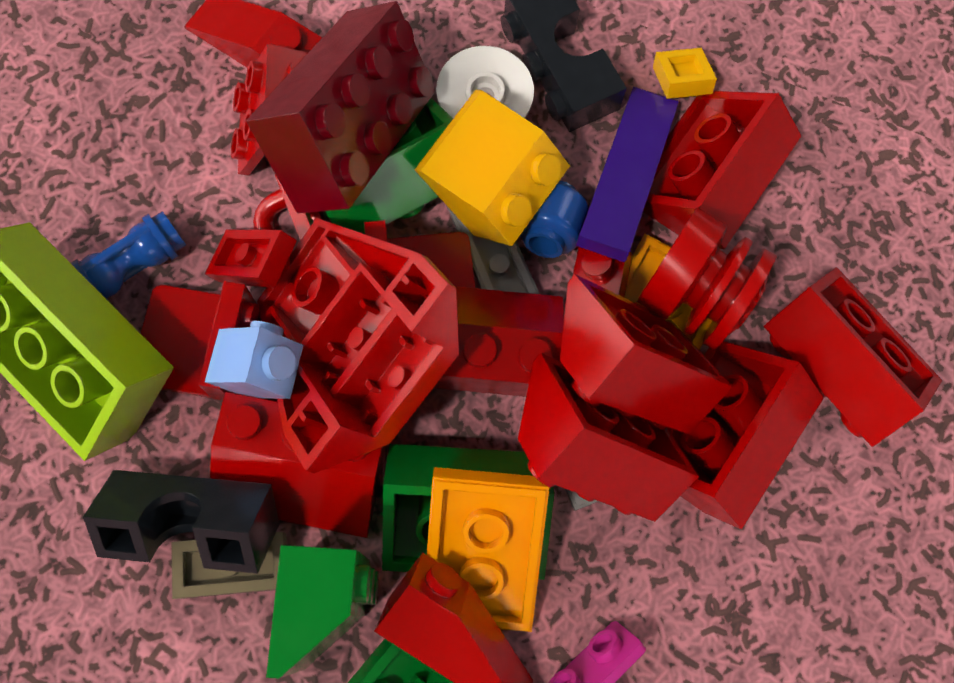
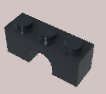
(575, 86)
(142, 510)

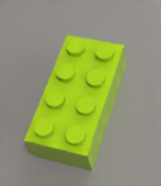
(71, 347)

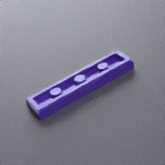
(628, 175)

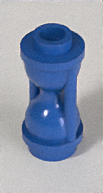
(145, 246)

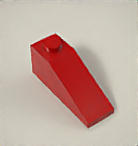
(246, 28)
(448, 627)

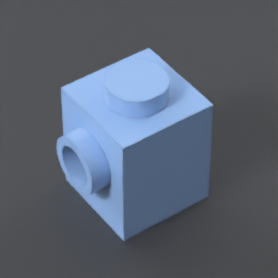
(255, 361)

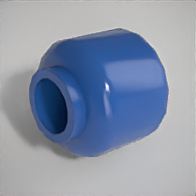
(557, 222)

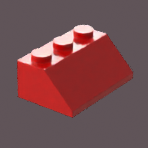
(721, 159)
(501, 338)
(854, 357)
(635, 360)
(747, 432)
(253, 448)
(598, 448)

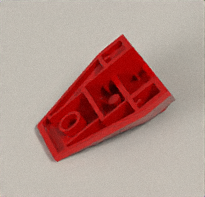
(373, 339)

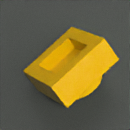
(684, 73)

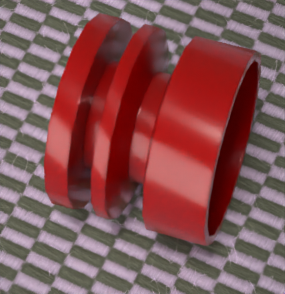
(708, 279)

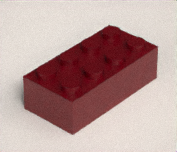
(343, 108)

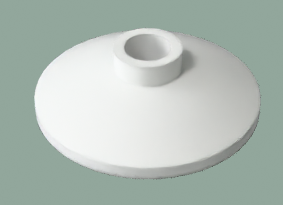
(486, 70)

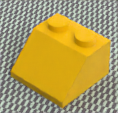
(492, 168)

